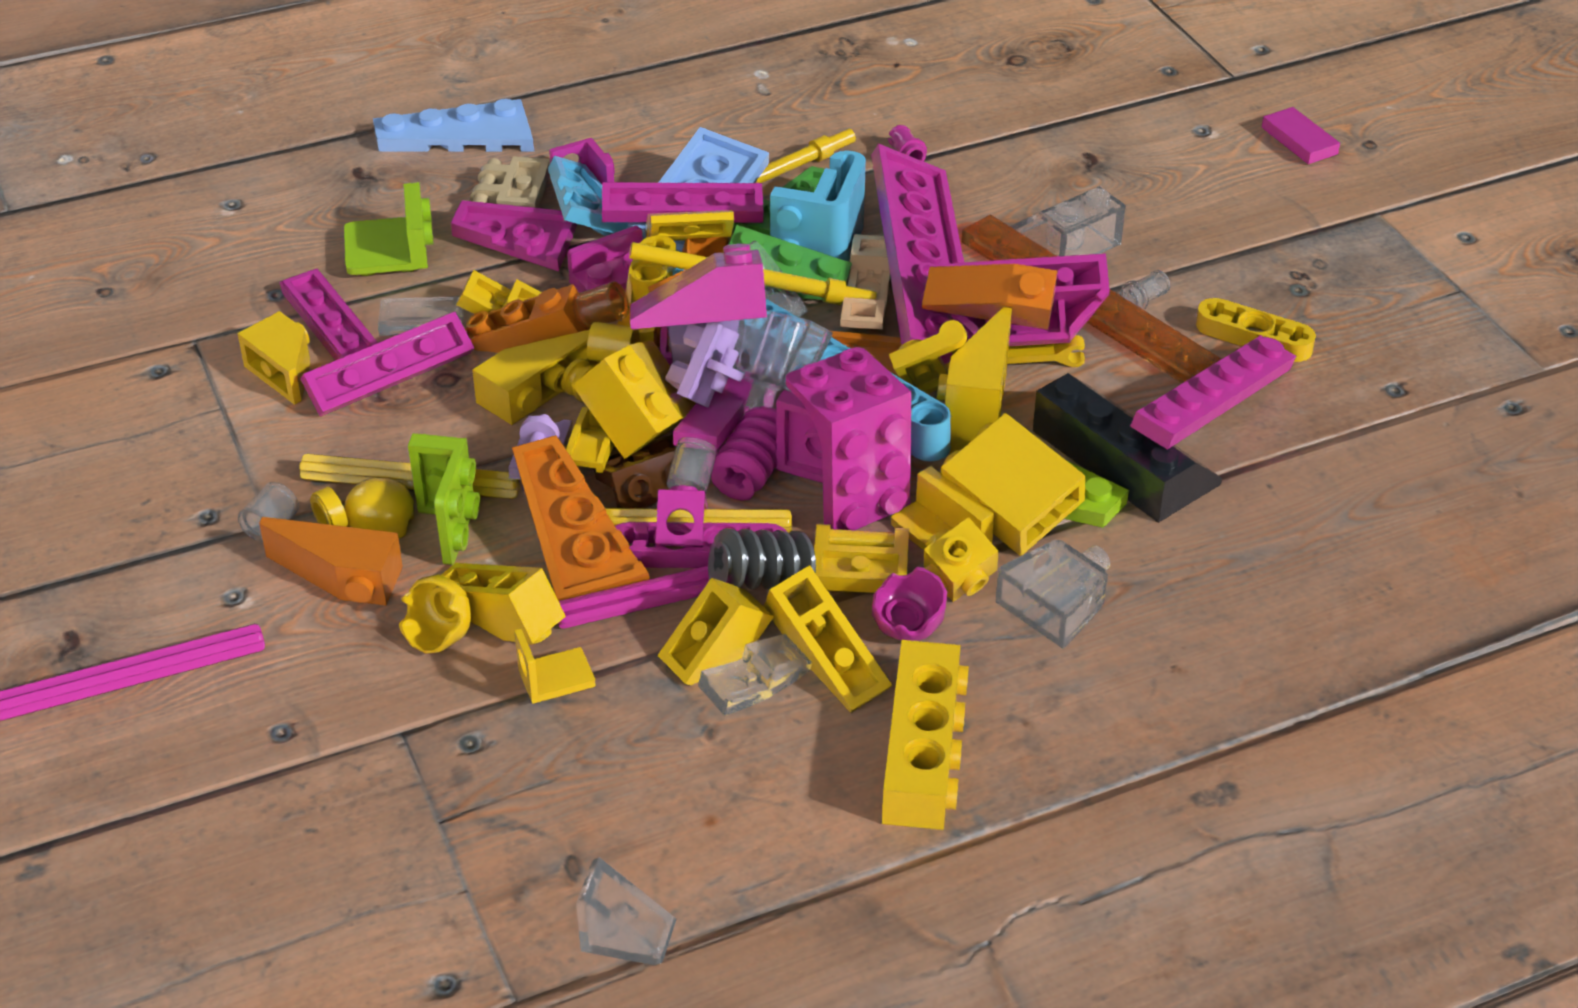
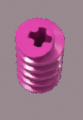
(747, 455)

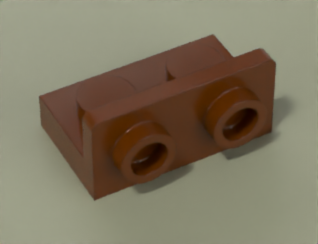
(639, 475)

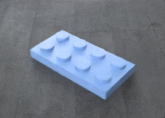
(713, 159)

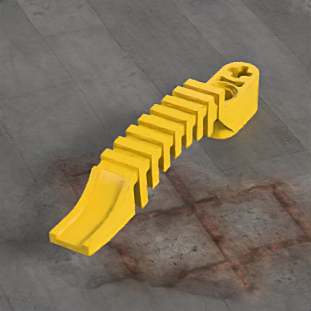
(588, 442)

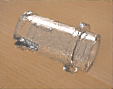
(1146, 289)

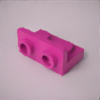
(602, 260)

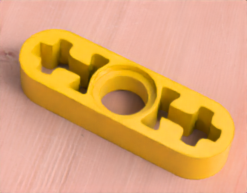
(1229, 323)

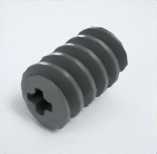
(759, 556)

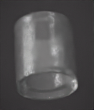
(692, 463)
(271, 501)

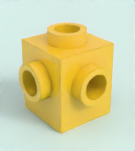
(961, 559)

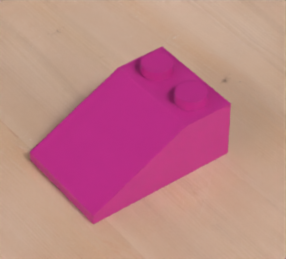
(714, 290)

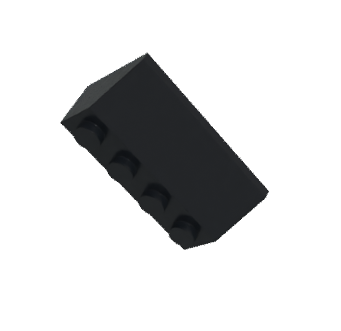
(1100, 440)

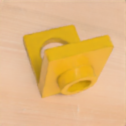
(554, 673)

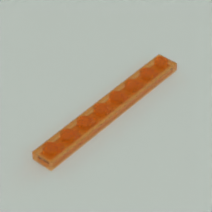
(1115, 316)

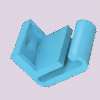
(827, 216)

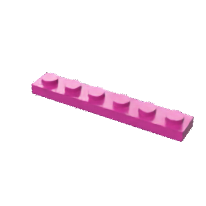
(1213, 391)

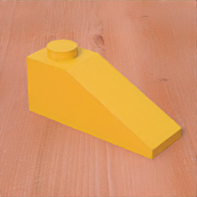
(509, 599)
(825, 636)

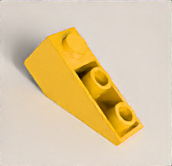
(526, 375)

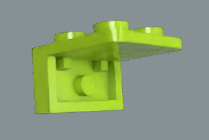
(391, 242)
(444, 487)

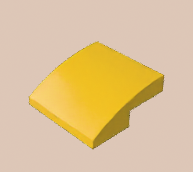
(690, 224)

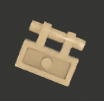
(521, 182)

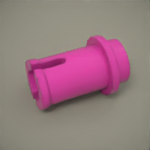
(906, 143)

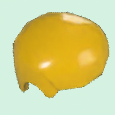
(380, 506)
(435, 614)

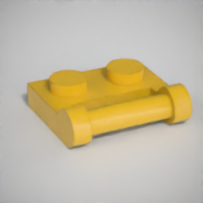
(920, 360)
(859, 558)

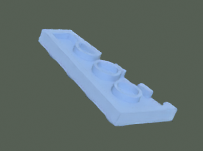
(454, 128)

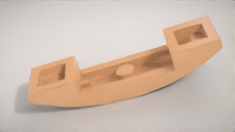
(867, 272)

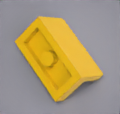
(940, 506)

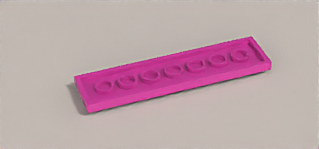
(917, 235)

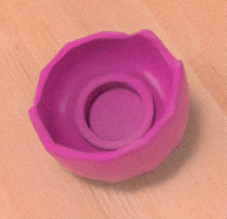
(910, 605)

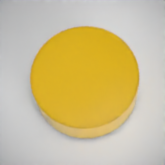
(328, 508)

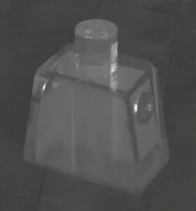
(774, 348)
(1055, 588)

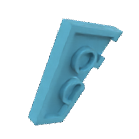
(580, 195)

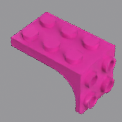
(862, 433)

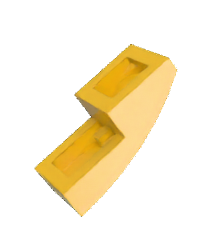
(487, 295)

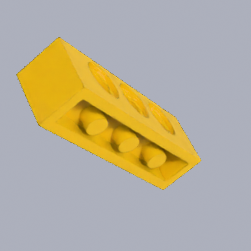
(921, 735)

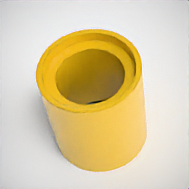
(609, 338)

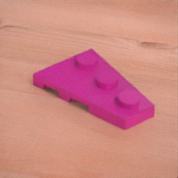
(518, 231)

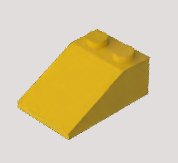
(977, 380)
(633, 397)

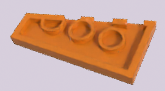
(572, 525)

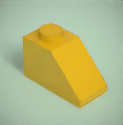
(277, 354)
(714, 630)

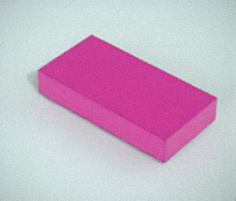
(1300, 135)

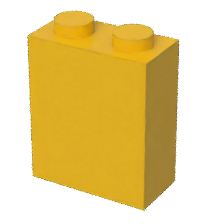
(1017, 480)

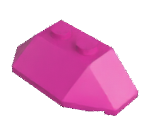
(1079, 292)

